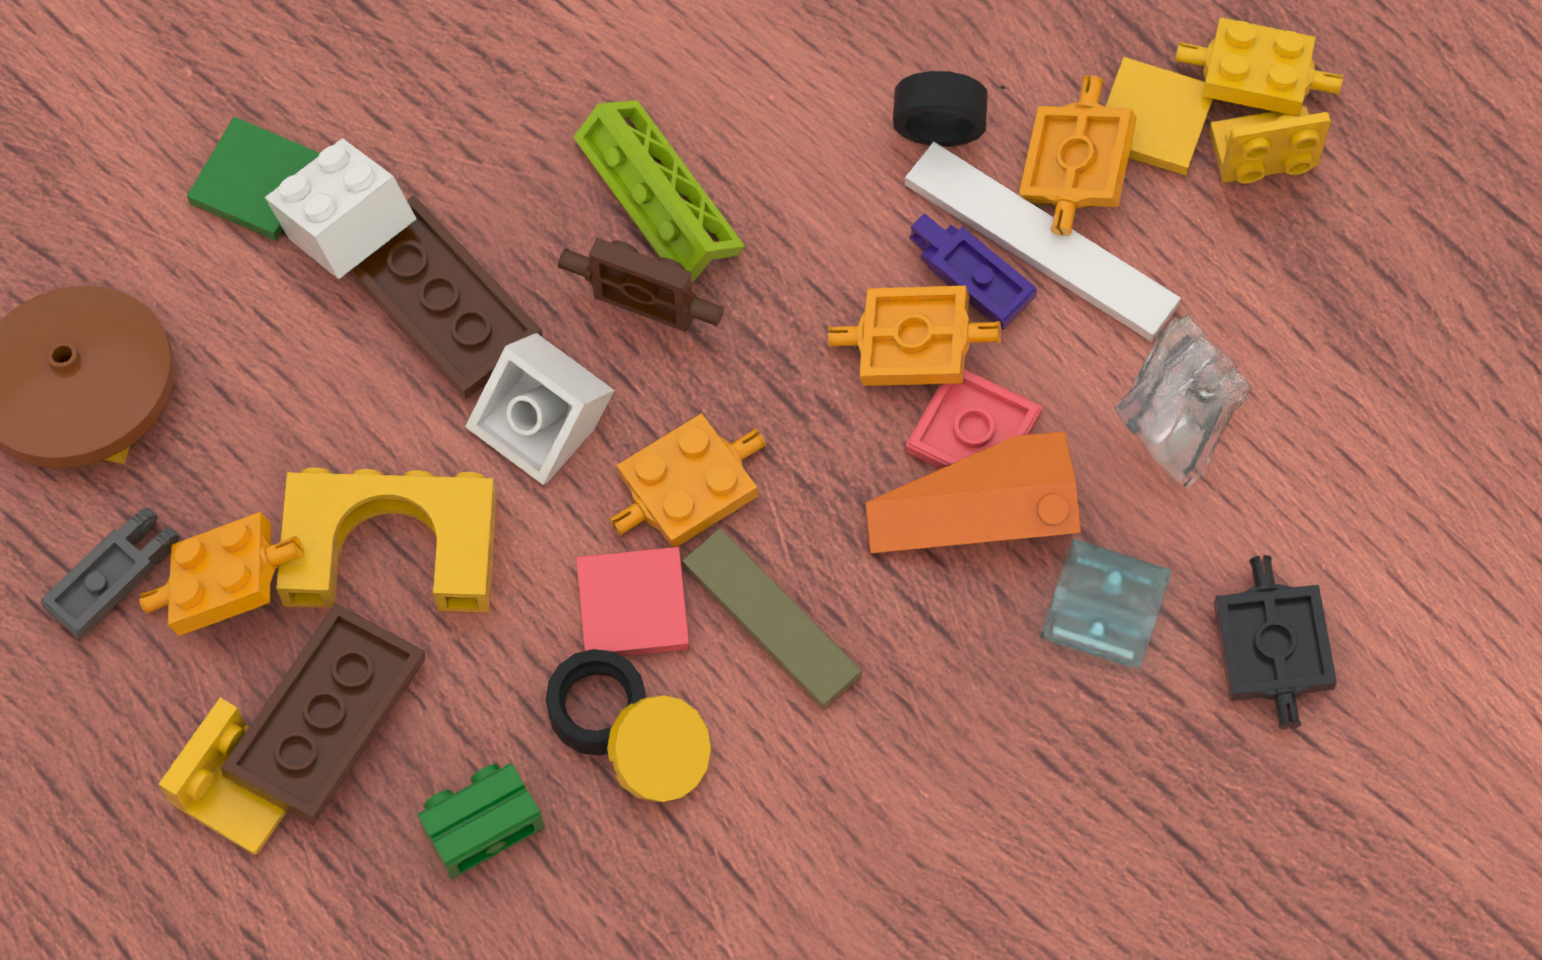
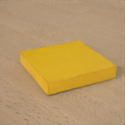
(1167, 113)

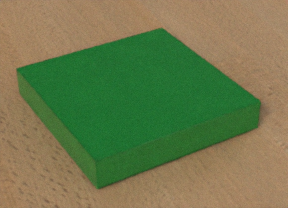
(243, 172)

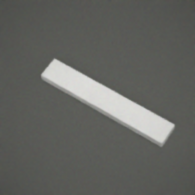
(1027, 234)

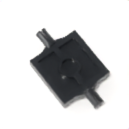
(1274, 642)

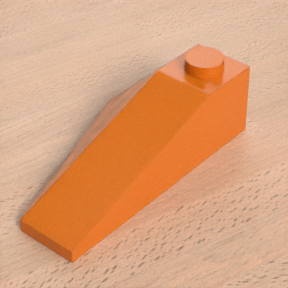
(994, 495)

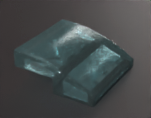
(1106, 604)

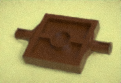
(641, 284)

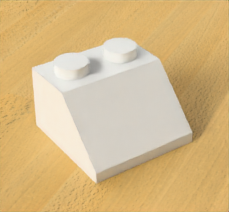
(538, 407)

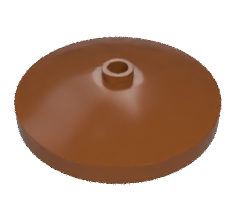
(80, 376)

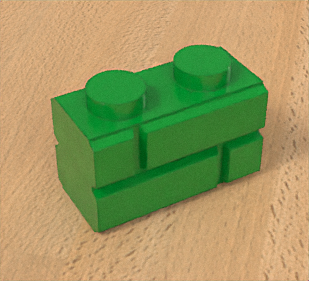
(480, 818)

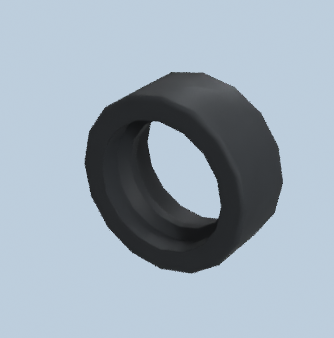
(940, 108)
(572, 670)

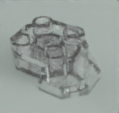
(1183, 399)

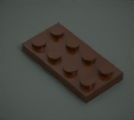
(443, 301)
(323, 714)

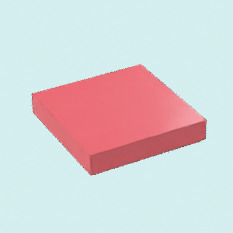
(969, 419)
(633, 602)

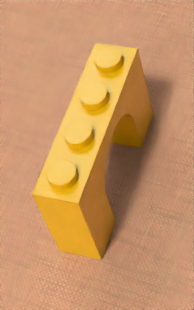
(329, 506)

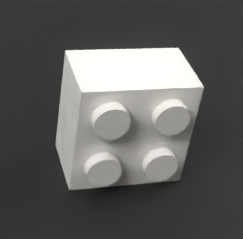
(340, 208)

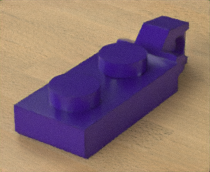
(965, 260)

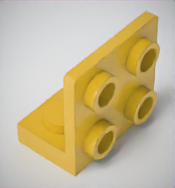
(1268, 144)
(201, 791)

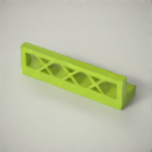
(652, 190)

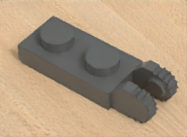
(107, 574)

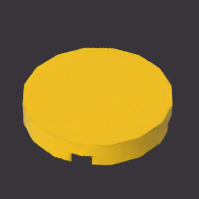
(659, 748)

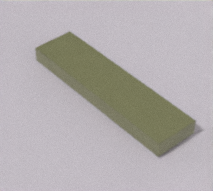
(772, 619)

